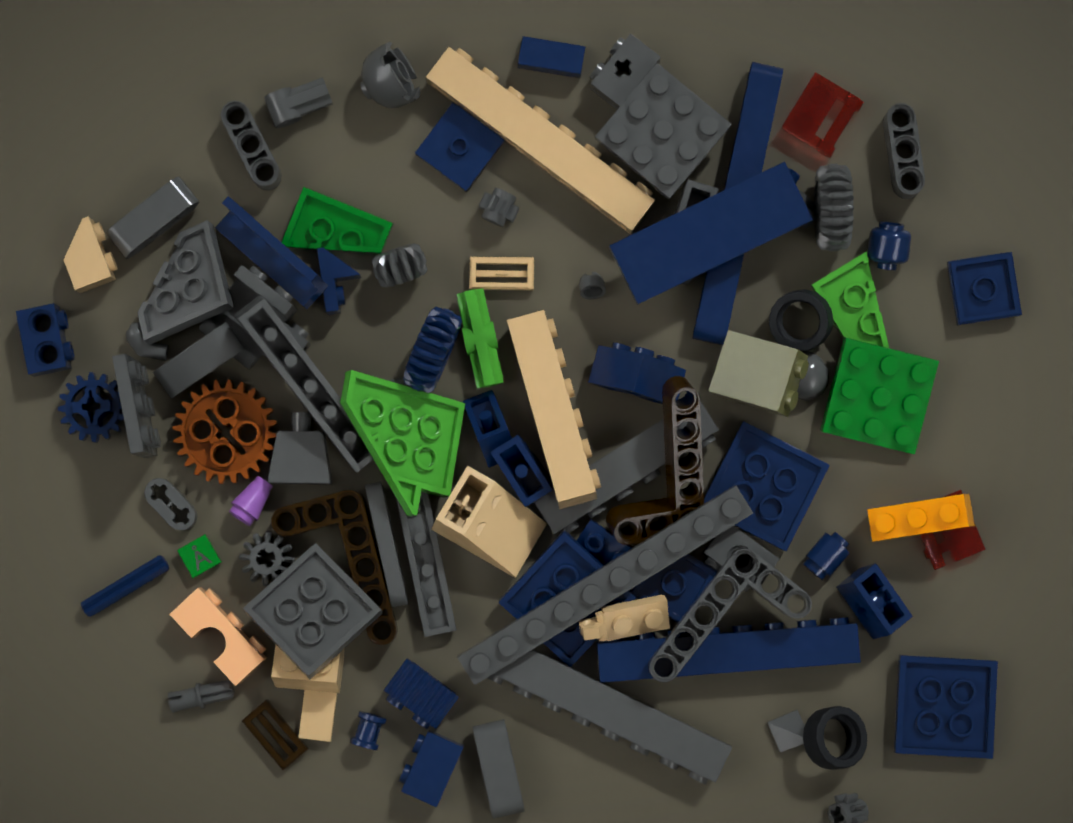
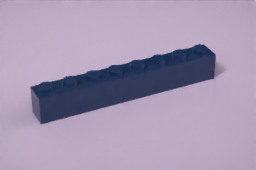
(735, 650)

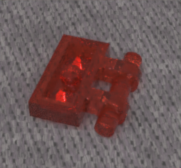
(959, 541)

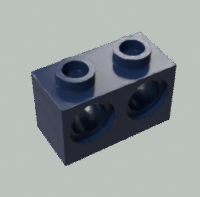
(36, 342)

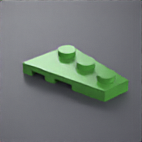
(854, 302)

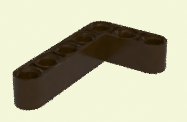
(677, 471)
(354, 553)

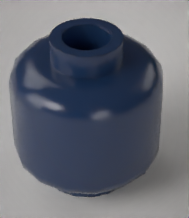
(889, 245)

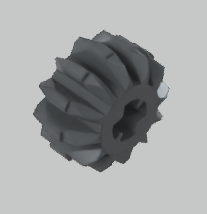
(399, 265)
(269, 547)

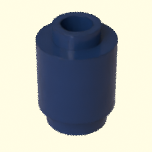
(826, 555)

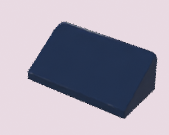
(551, 57)

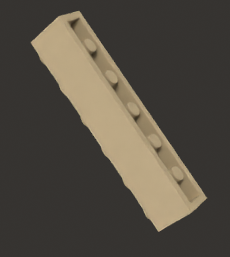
(552, 410)

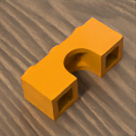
(920, 517)

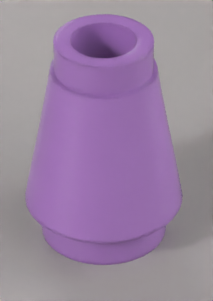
(250, 501)

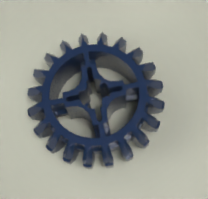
(432, 349)

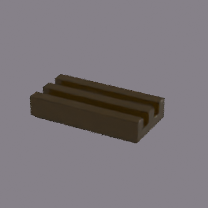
(274, 733)

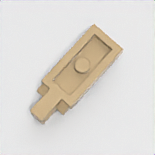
(627, 619)

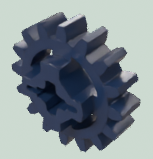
(95, 422)

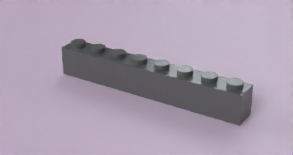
(616, 714)

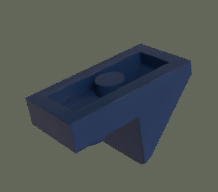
(334, 271)

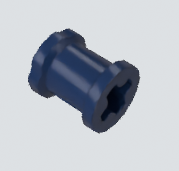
(368, 730)

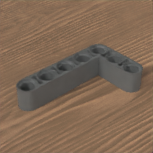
(719, 607)

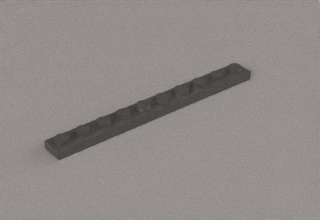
(605, 584)

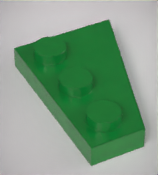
(334, 225)

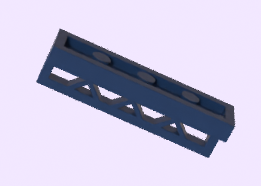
(270, 255)

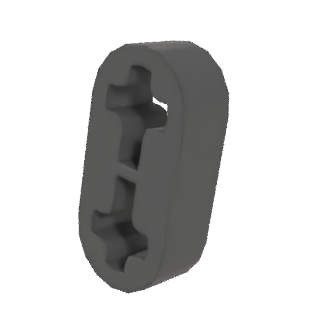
(165, 509)

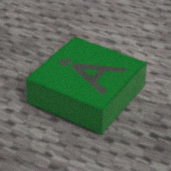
(199, 556)

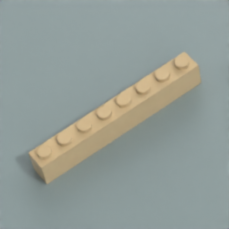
(540, 140)

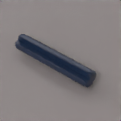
(124, 586)

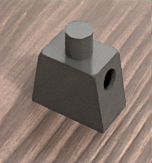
(300, 455)

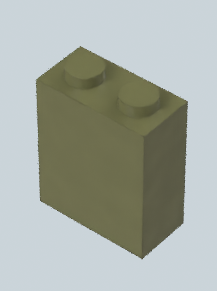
(759, 373)

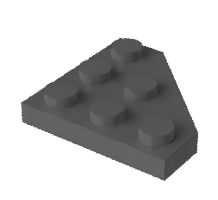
(187, 287)

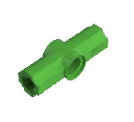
(480, 338)

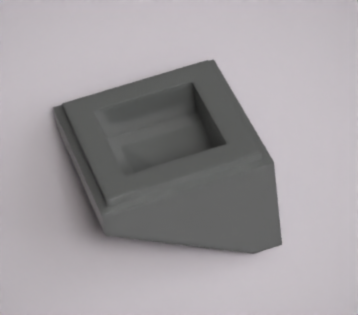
(787, 730)

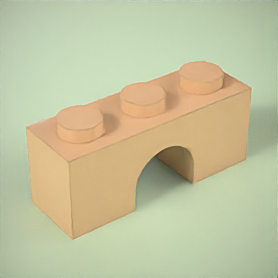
(240, 654)

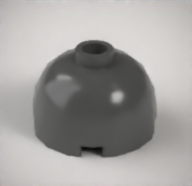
(388, 77)

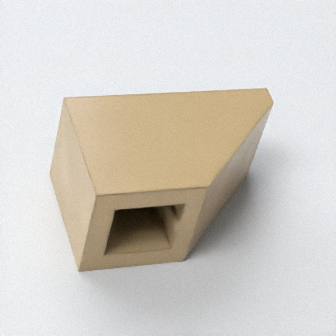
(87, 259)

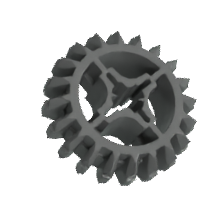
(833, 207)

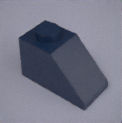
(487, 423)
(523, 470)

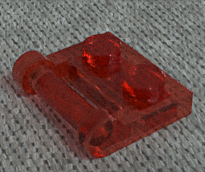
(814, 107)

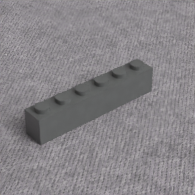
(303, 379)
(618, 471)

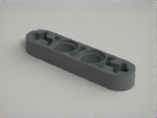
(386, 544)

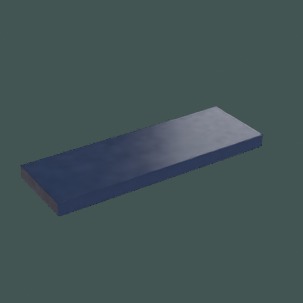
(710, 233)

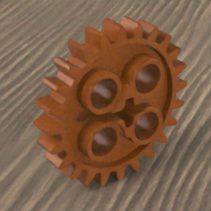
(203, 451)

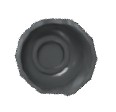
(815, 379)

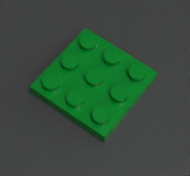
(879, 395)

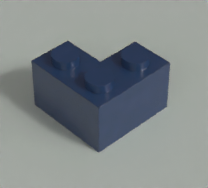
(633, 372)

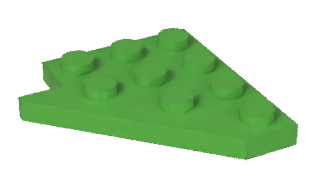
(407, 434)

